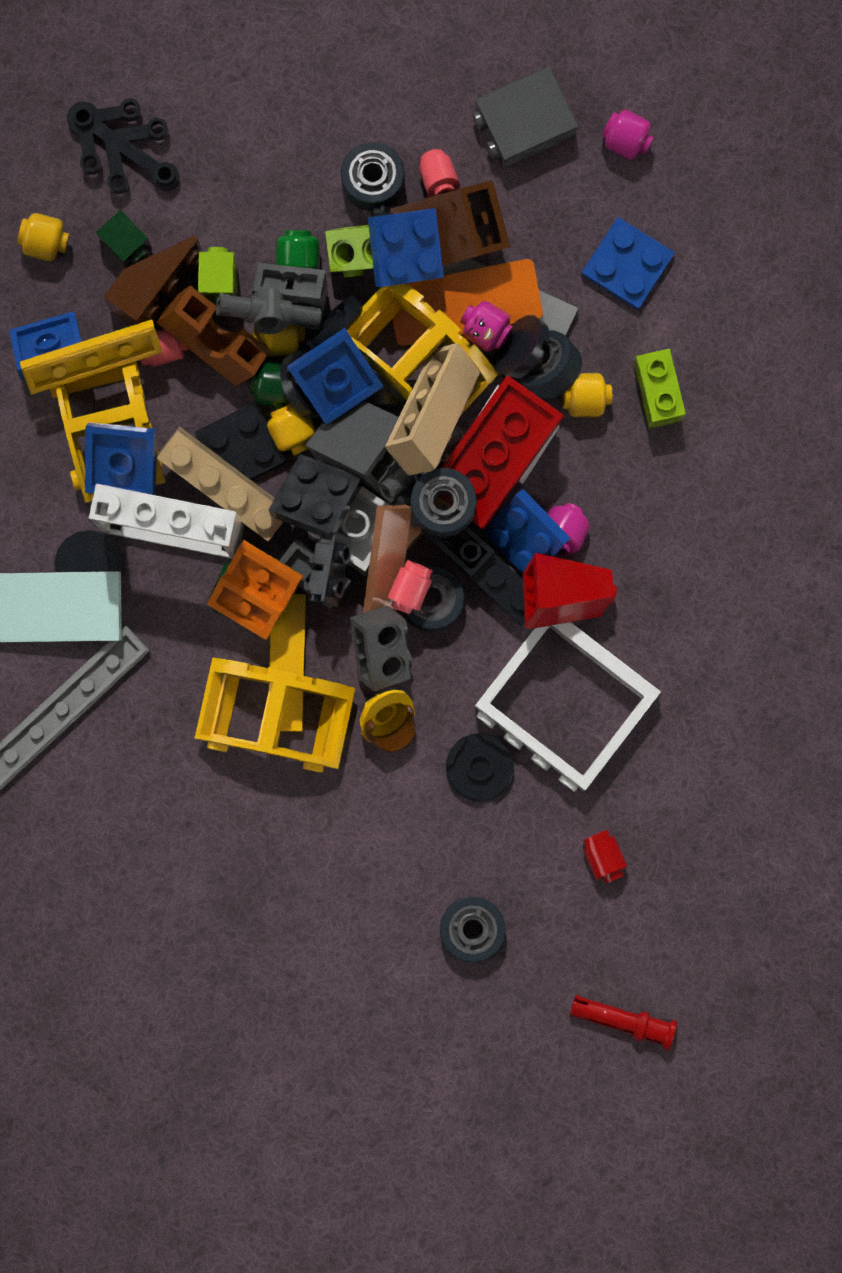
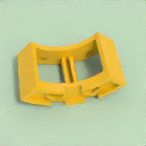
(441, 329)
(123, 415)
(220, 700)

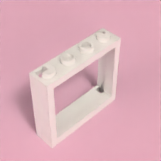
(166, 521)
(542, 755)

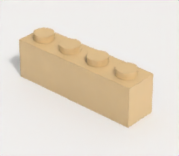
(432, 410)
(220, 481)

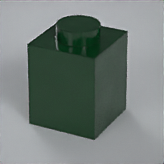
(124, 239)

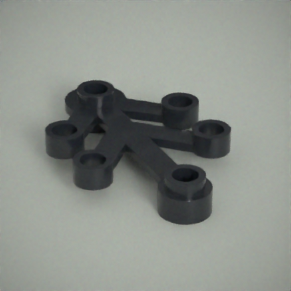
(118, 143)

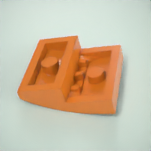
(255, 590)

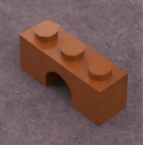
(229, 353)

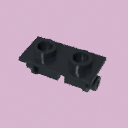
(329, 584)

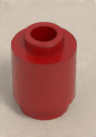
(604, 856)

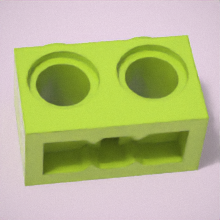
(337, 246)
(217, 273)
(659, 388)

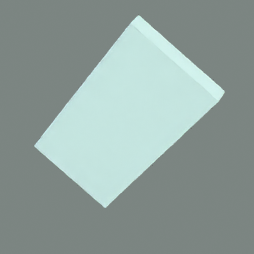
(60, 607)

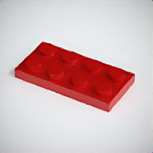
(502, 445)

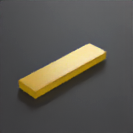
(91, 357)
(288, 654)

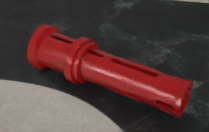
(639, 1025)

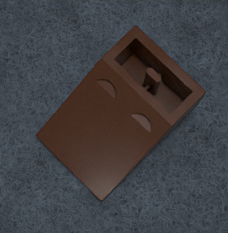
(467, 221)
(150, 284)

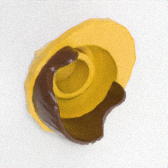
(389, 720)

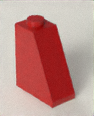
(564, 591)

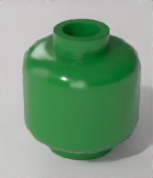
(298, 249)

